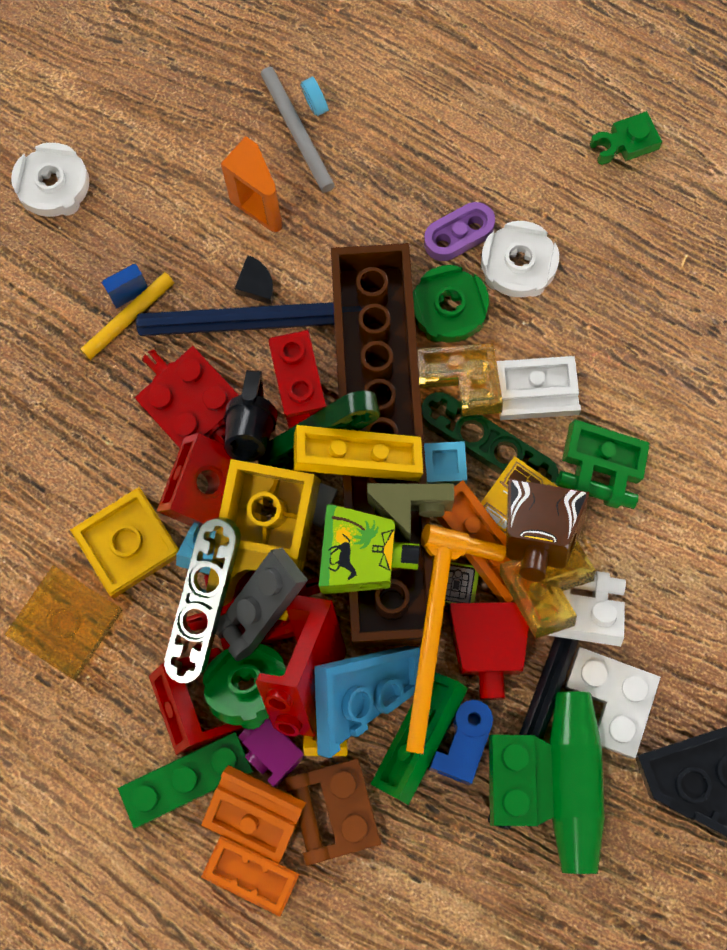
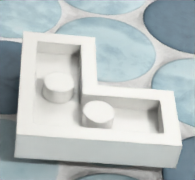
(625, 695)

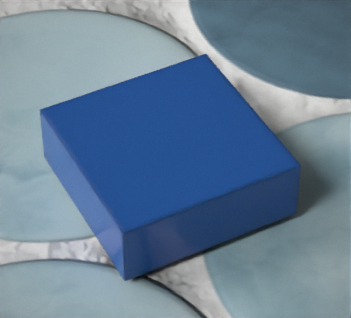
(125, 285)

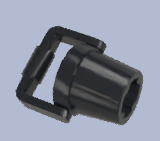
(249, 421)

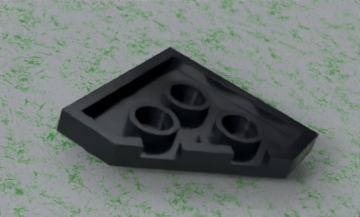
(690, 778)

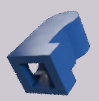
(471, 733)

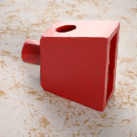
(489, 643)

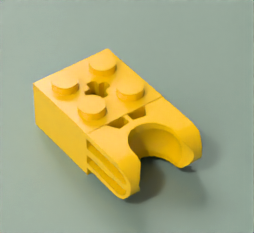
(245, 493)

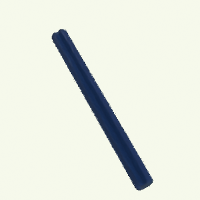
(238, 319)

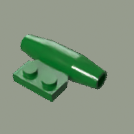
(554, 781)

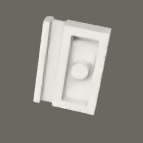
(539, 388)

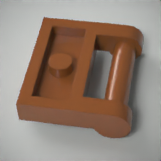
(347, 809)

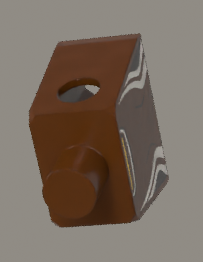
(542, 526)

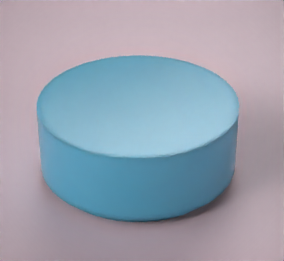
(314, 96)

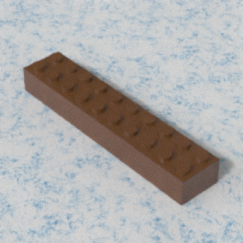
(380, 356)

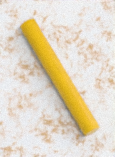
(127, 316)

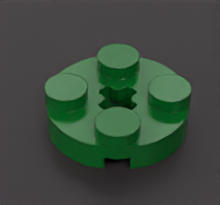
(450, 325)
(222, 687)

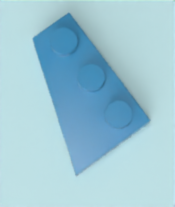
(358, 690)

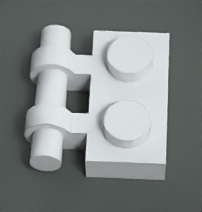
(597, 617)

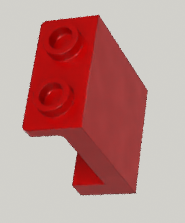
(297, 376)
(291, 697)

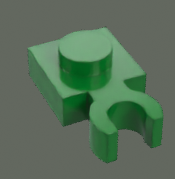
(630, 137)

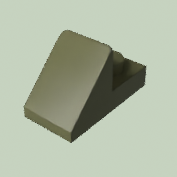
(398, 501)

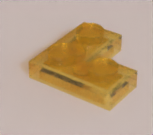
(468, 367)
(544, 602)

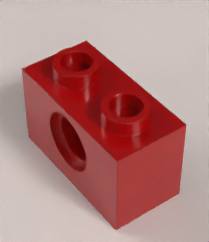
(181, 495)

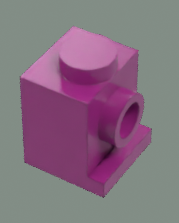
(271, 751)

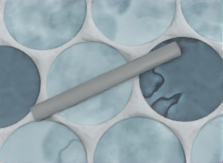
(297, 130)

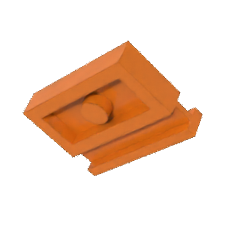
(253, 814)

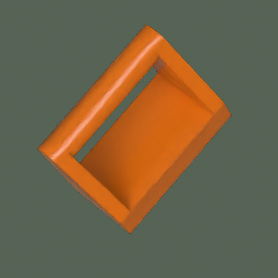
(252, 185)

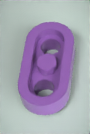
(456, 231)

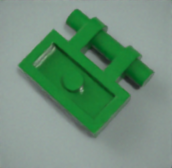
(607, 453)

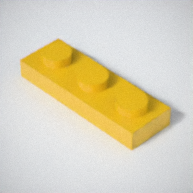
(357, 453)

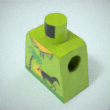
(361, 552)

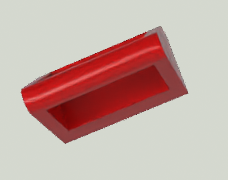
(180, 713)

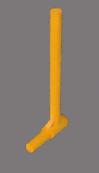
(445, 546)

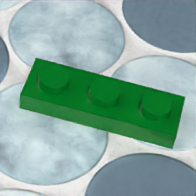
(403, 771)
(182, 780)

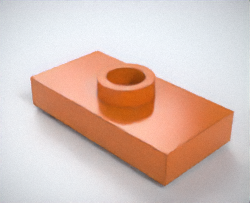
(250, 876)

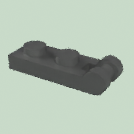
(260, 603)

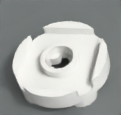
(53, 200)
(513, 279)

